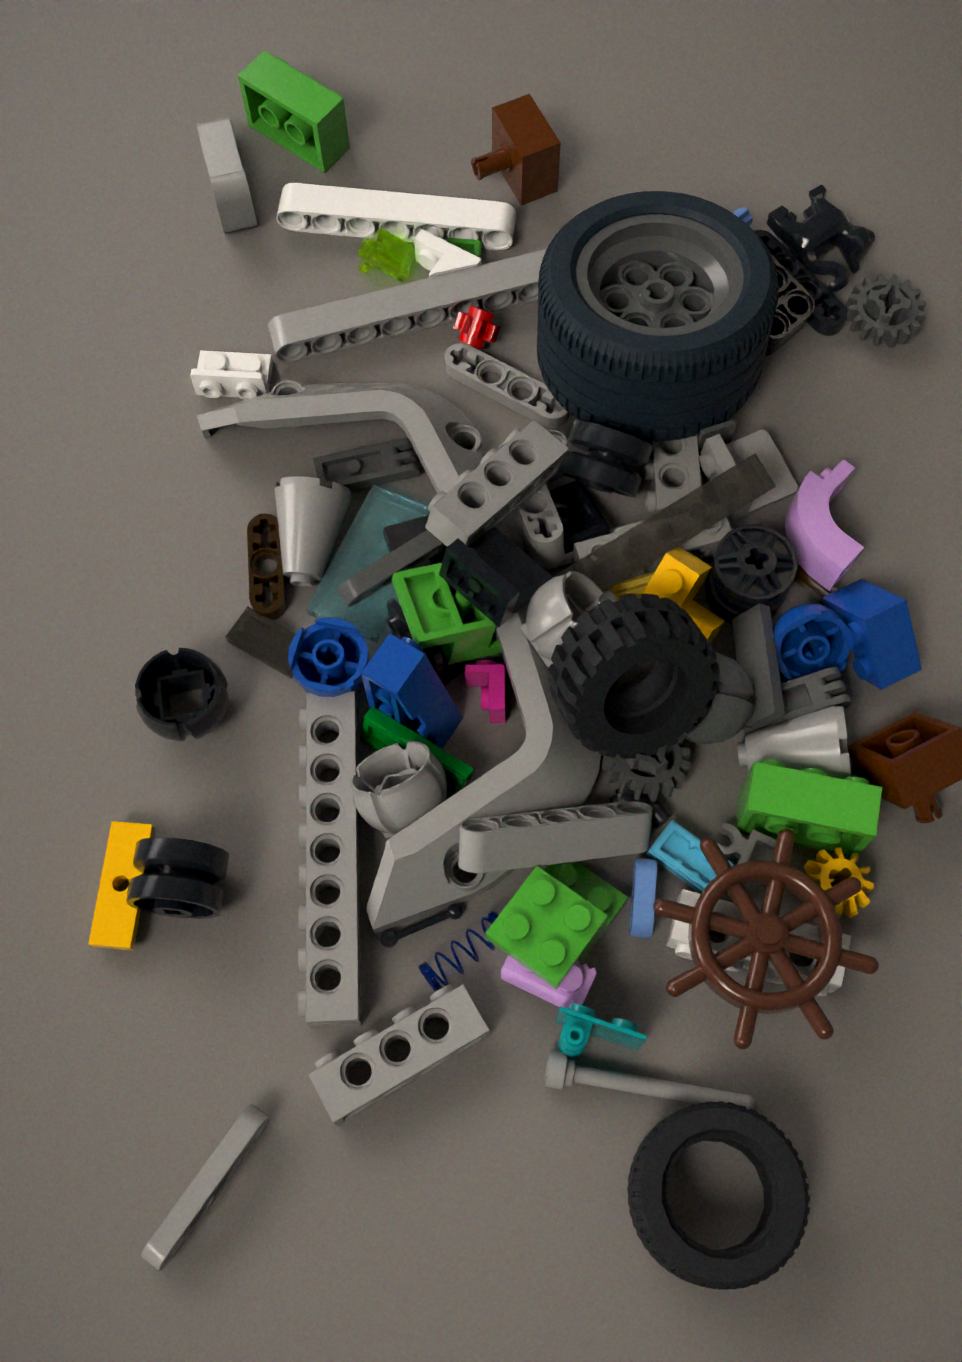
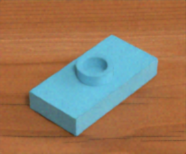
(681, 855)

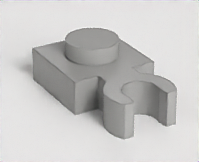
(755, 848)

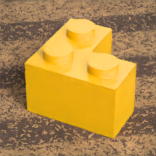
(679, 580)

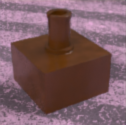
(522, 150)
(911, 762)

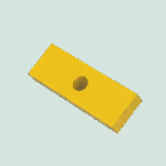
(113, 920)

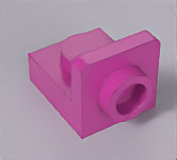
(492, 682)

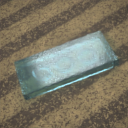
(359, 549)

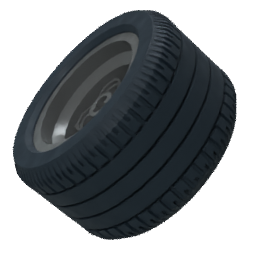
(655, 314)

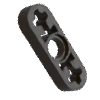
(258, 553)

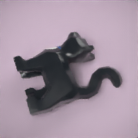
(820, 231)

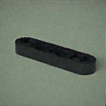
(830, 303)

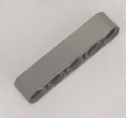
(554, 836)

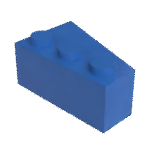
(409, 690)

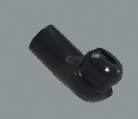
(659, 813)

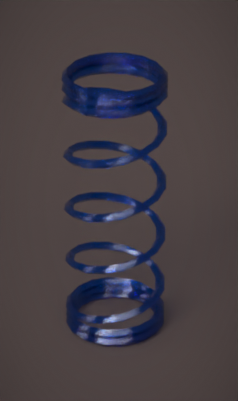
(429, 973)

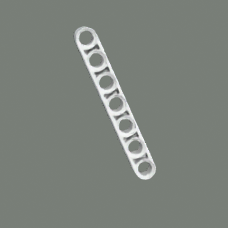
(365, 211)

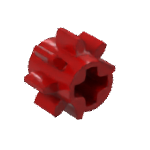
(476, 327)

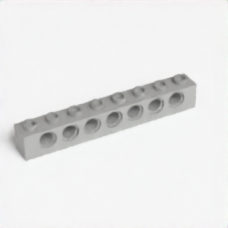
(343, 1004)

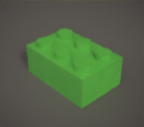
(294, 111)
(816, 807)

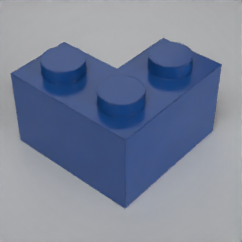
(880, 632)

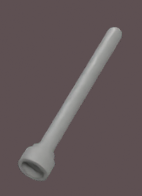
(563, 1071)

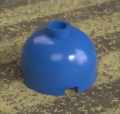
(811, 640)
(328, 657)

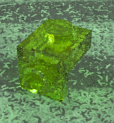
(386, 254)

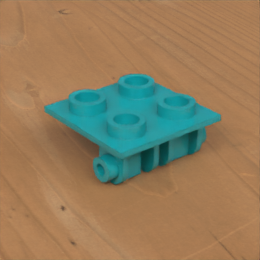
(579, 1023)

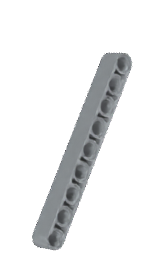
(404, 308)

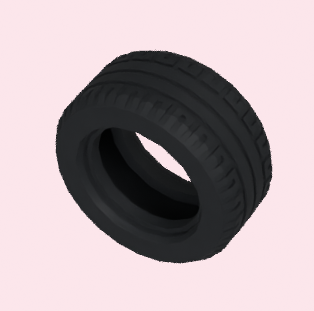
(783, 1193)

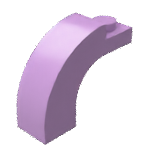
(819, 543)

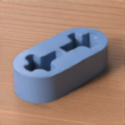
(642, 898)

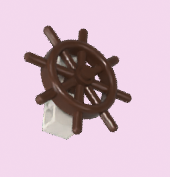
(763, 938)

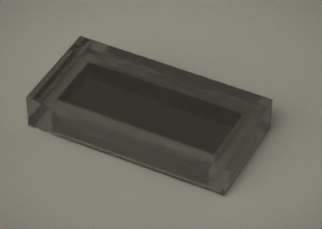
(262, 640)

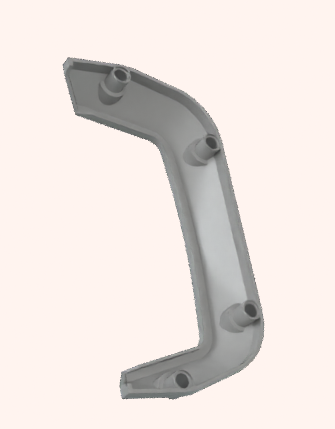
(551, 765)

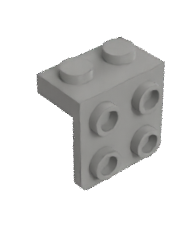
(719, 457)

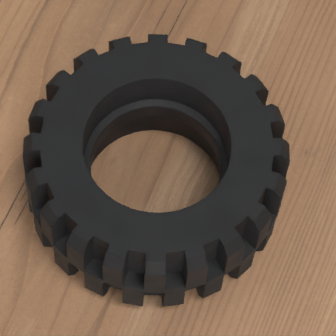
(609, 645)

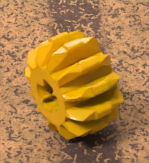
(835, 865)

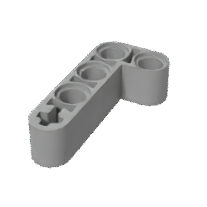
(226, 175)
(541, 524)

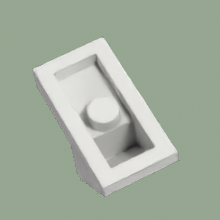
(441, 255)

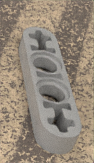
(502, 390)
(205, 1187)

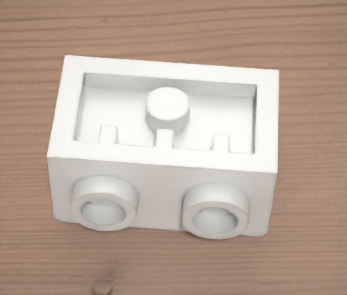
(232, 374)

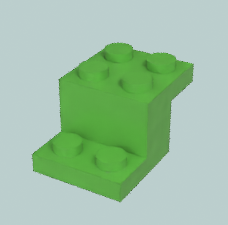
(443, 616)
(556, 919)

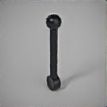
(389, 938)

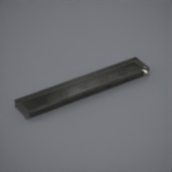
(675, 524)

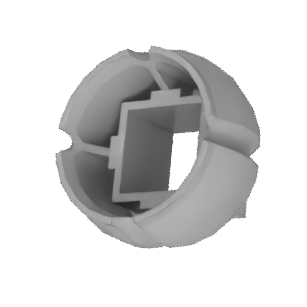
(556, 608)
(398, 786)

